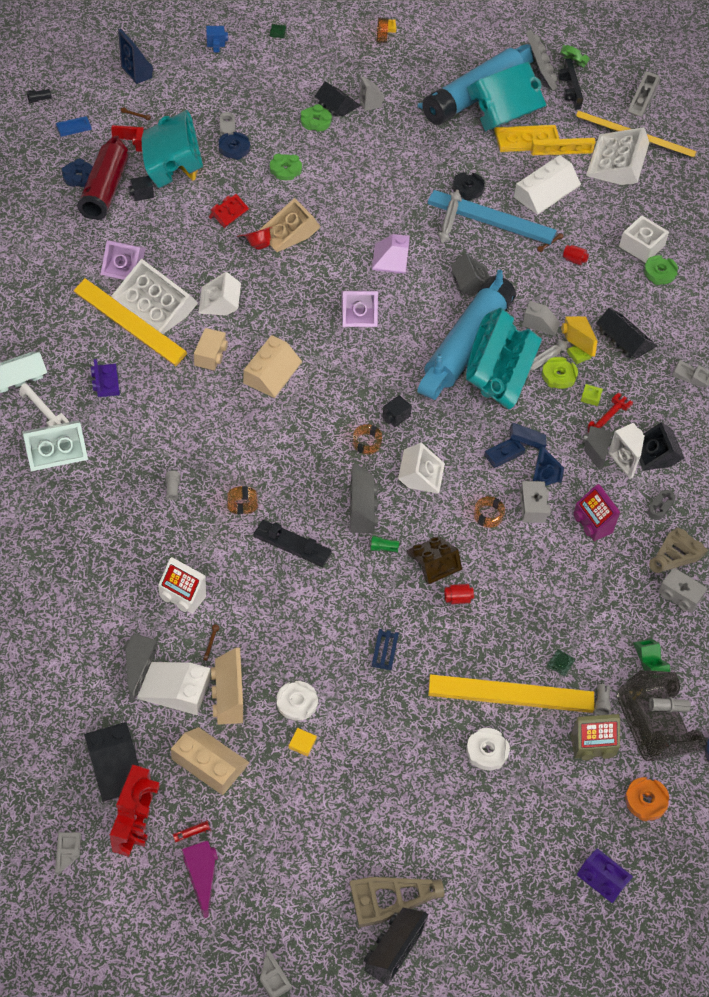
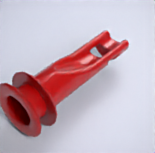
(192, 831)

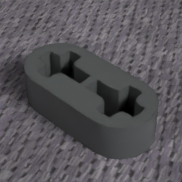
(657, 502)

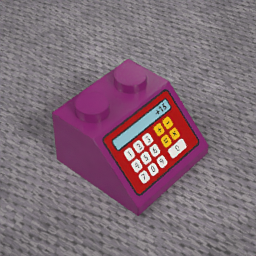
(596, 513)

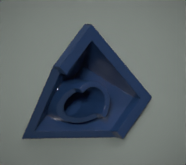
(547, 468)

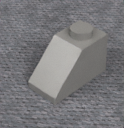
(370, 95)
(540, 319)

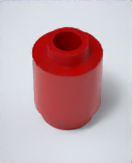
(575, 254)
(458, 594)

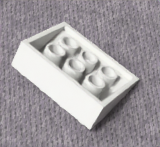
(619, 156)
(154, 297)

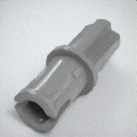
(669, 705)

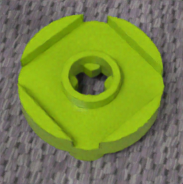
(555, 380)

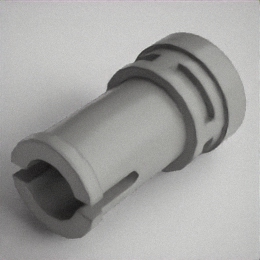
(172, 482)
(602, 705)

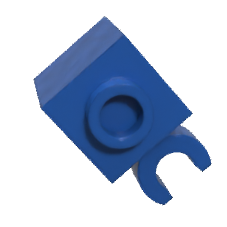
(216, 37)

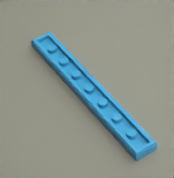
(495, 218)

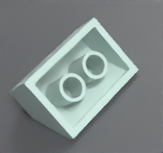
(20, 369)
(55, 445)

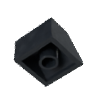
(335, 100)
(660, 448)

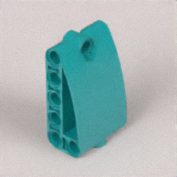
(507, 95)
(169, 146)
(501, 358)

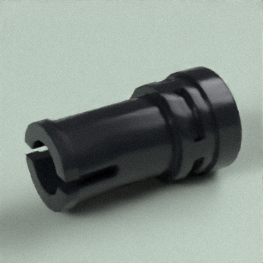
(35, 96)

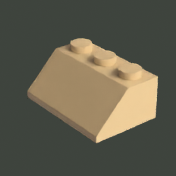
(271, 367)
(228, 688)
(208, 759)

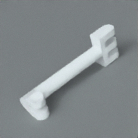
(26, 391)

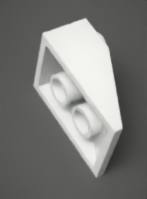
(176, 685)

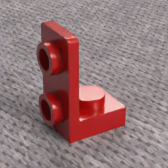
(129, 133)

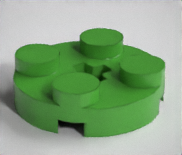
(573, 53)
(319, 112)
(292, 161)
(660, 277)

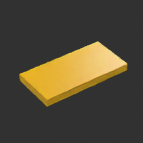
(521, 137)

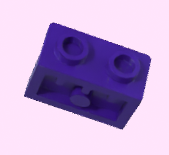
(106, 379)
(604, 875)

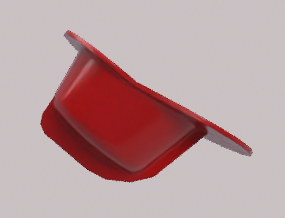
(259, 239)

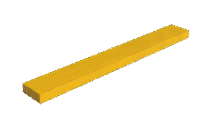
(652, 139)
(130, 322)
(511, 693)

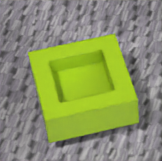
(578, 355)
(591, 395)

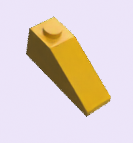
(579, 333)

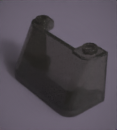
(656, 733)

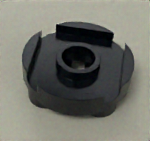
(468, 192)

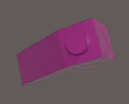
(201, 869)

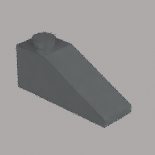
(139, 655)

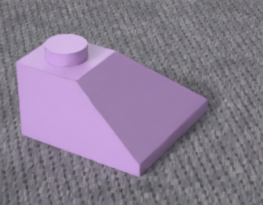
(391, 254)

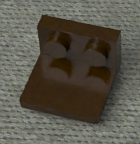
(437, 558)

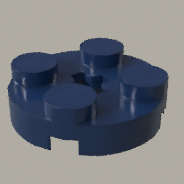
(235, 152)
(70, 170)

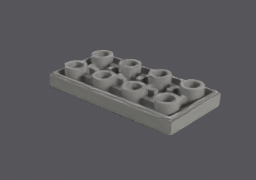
(542, 59)

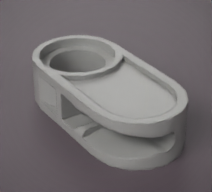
(227, 126)

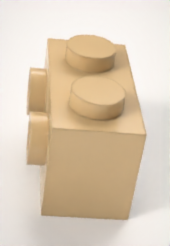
(210, 349)

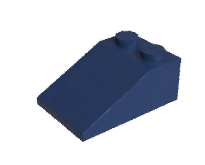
(133, 60)

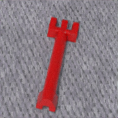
(618, 404)

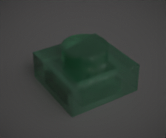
(561, 662)

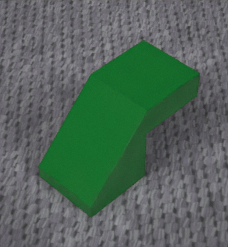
(650, 655)

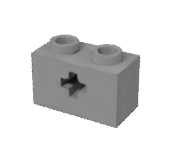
(534, 502)
(682, 590)

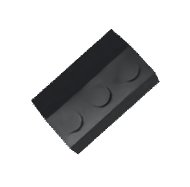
(624, 334)
(395, 944)

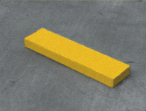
(562, 146)

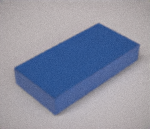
(73, 126)

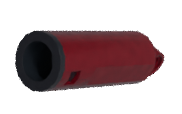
(103, 179)

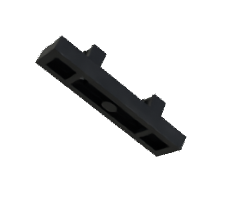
(574, 92)
(290, 542)

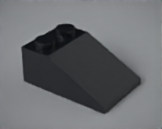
(111, 758)

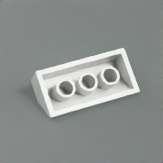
(547, 185)

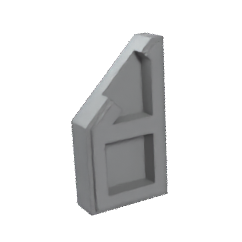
(67, 850)
(273, 978)

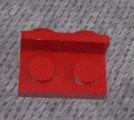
(229, 210)

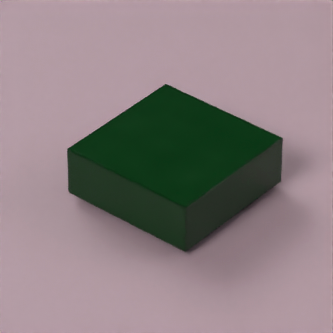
(278, 31)

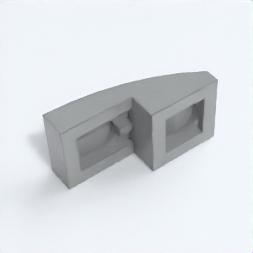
(698, 376)

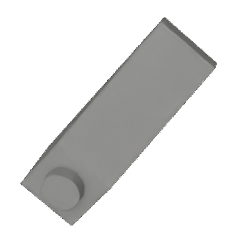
(644, 94)

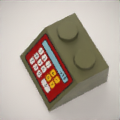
(596, 736)

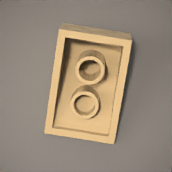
(291, 226)

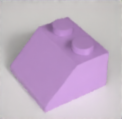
(120, 259)
(359, 308)

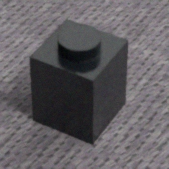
(141, 188)
(396, 411)

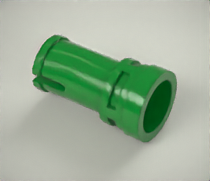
(378, 544)

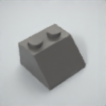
(469, 274)

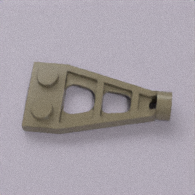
(692, 548)
(366, 903)

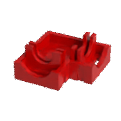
(132, 810)

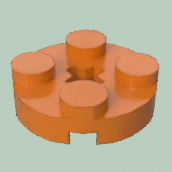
(642, 809)

